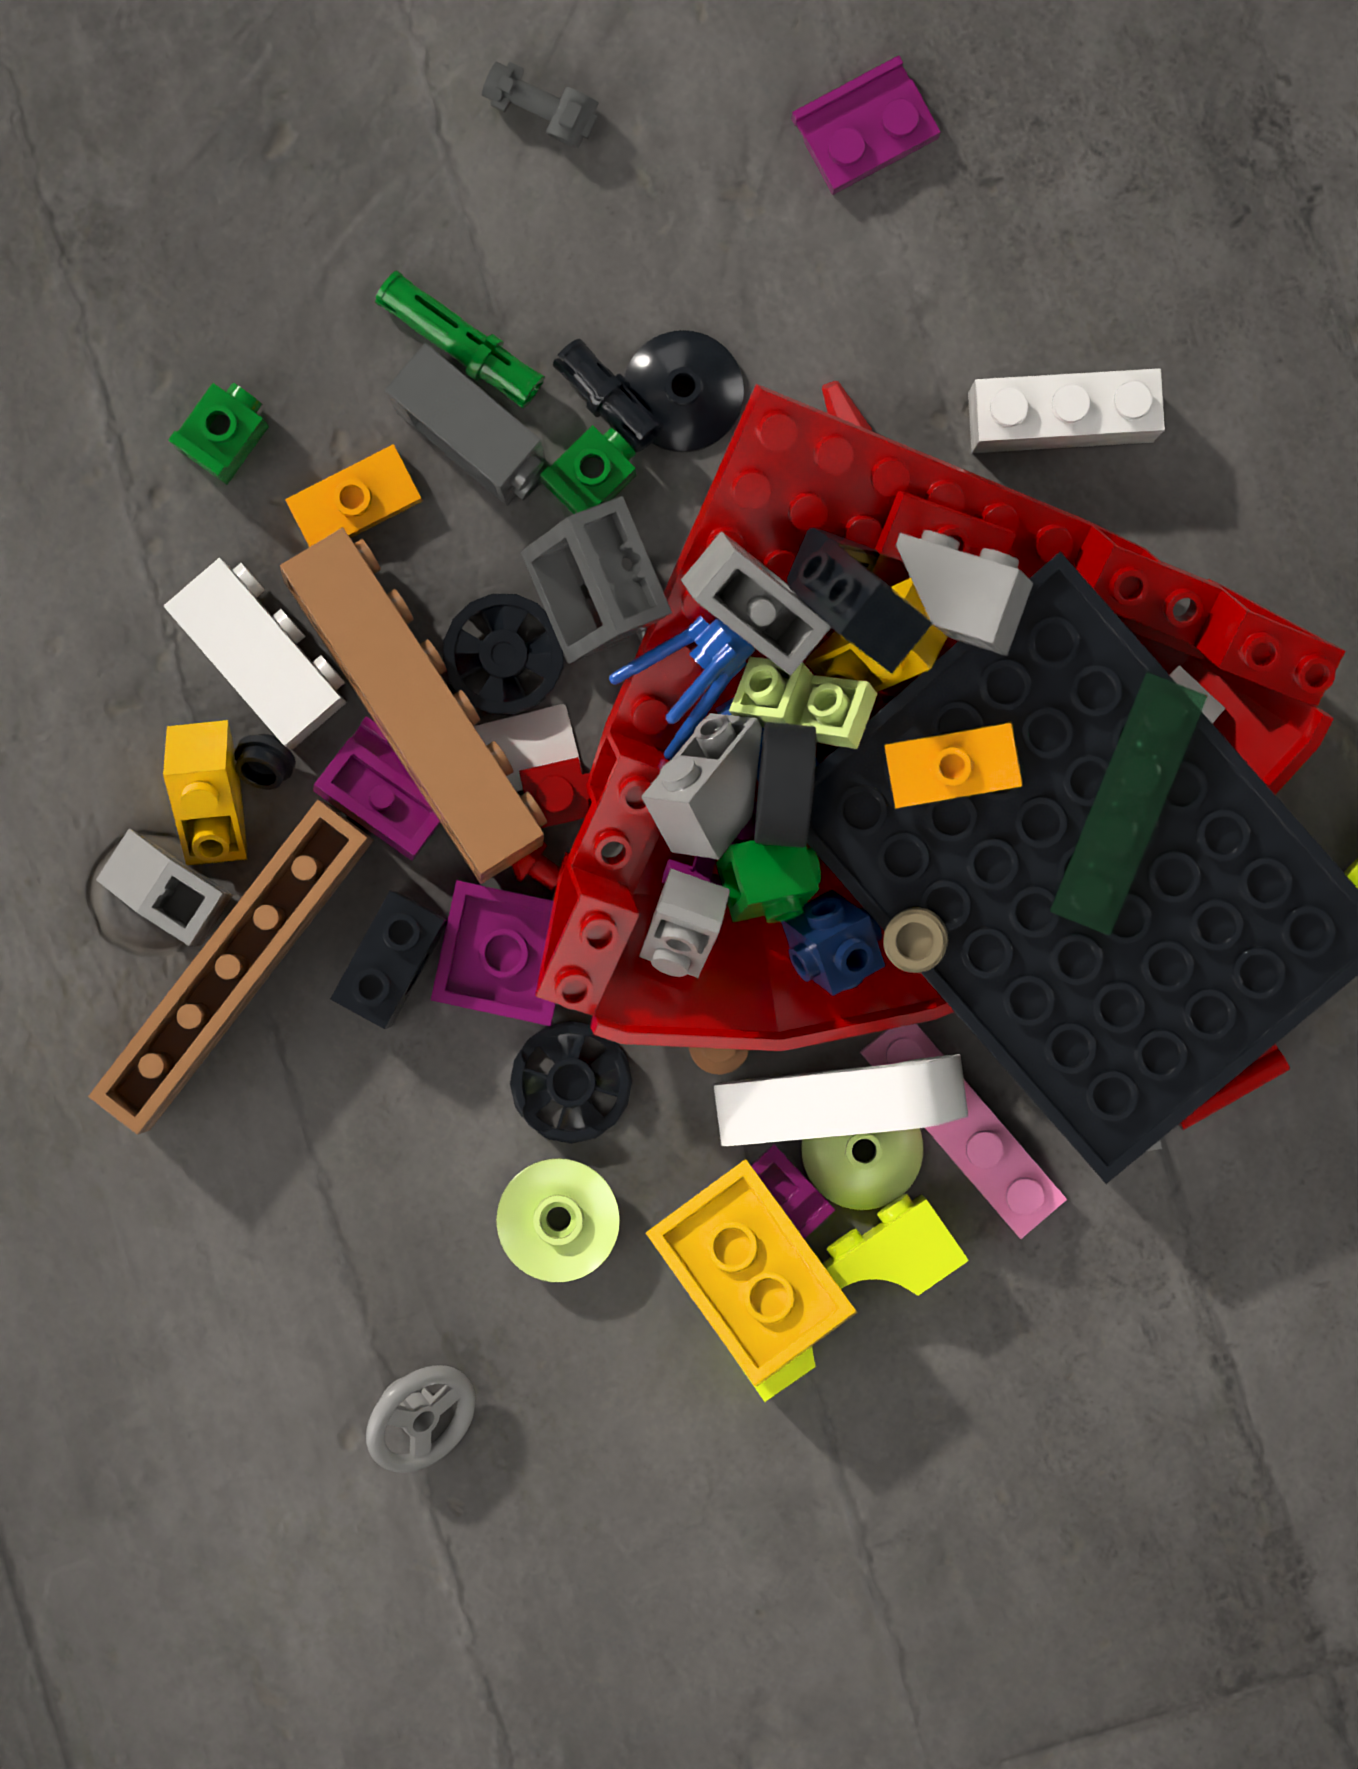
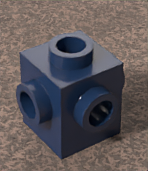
(834, 943)

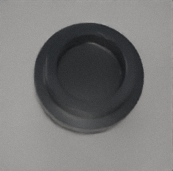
(263, 761)

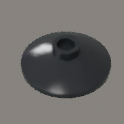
(718, 395)

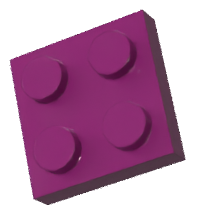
(494, 953)

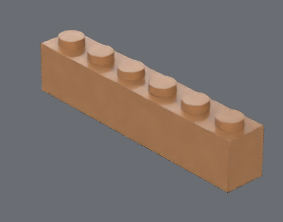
(413, 705)
(231, 968)

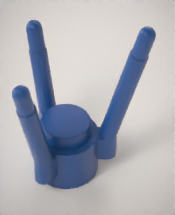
(718, 652)

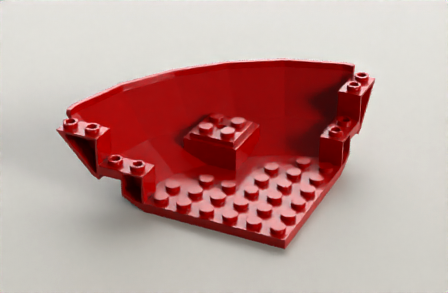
(777, 480)

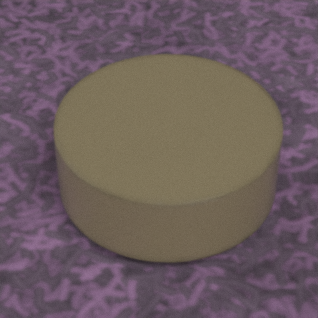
(915, 940)

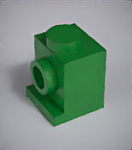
(222, 453)
(580, 492)

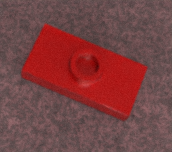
(914, 515)

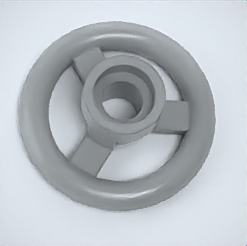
(417, 1411)

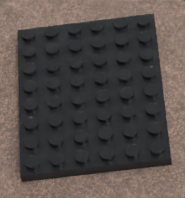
(1221, 936)

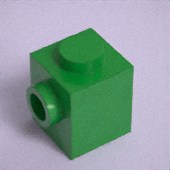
(768, 880)

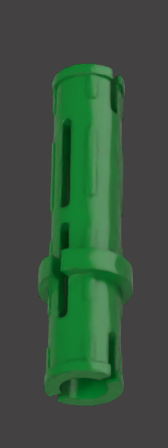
(479, 353)

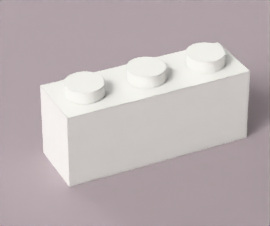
(1066, 410)
(258, 651)

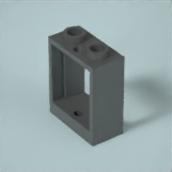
(467, 425)
(589, 553)

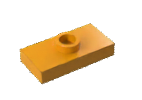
(355, 497)
(953, 765)

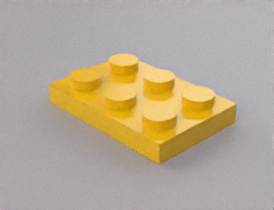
(751, 1273)

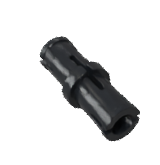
(608, 395)

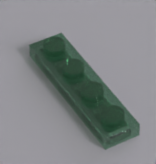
(1128, 803)

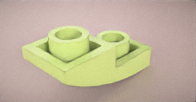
(831, 704)

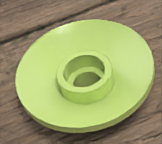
(867, 1183)
(553, 1252)

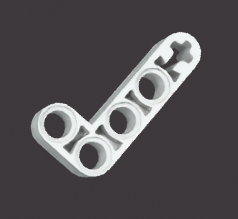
(842, 1101)

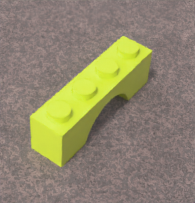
(905, 1248)

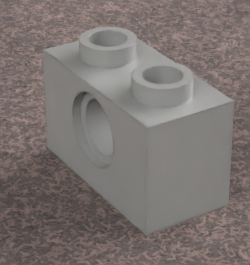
(754, 603)

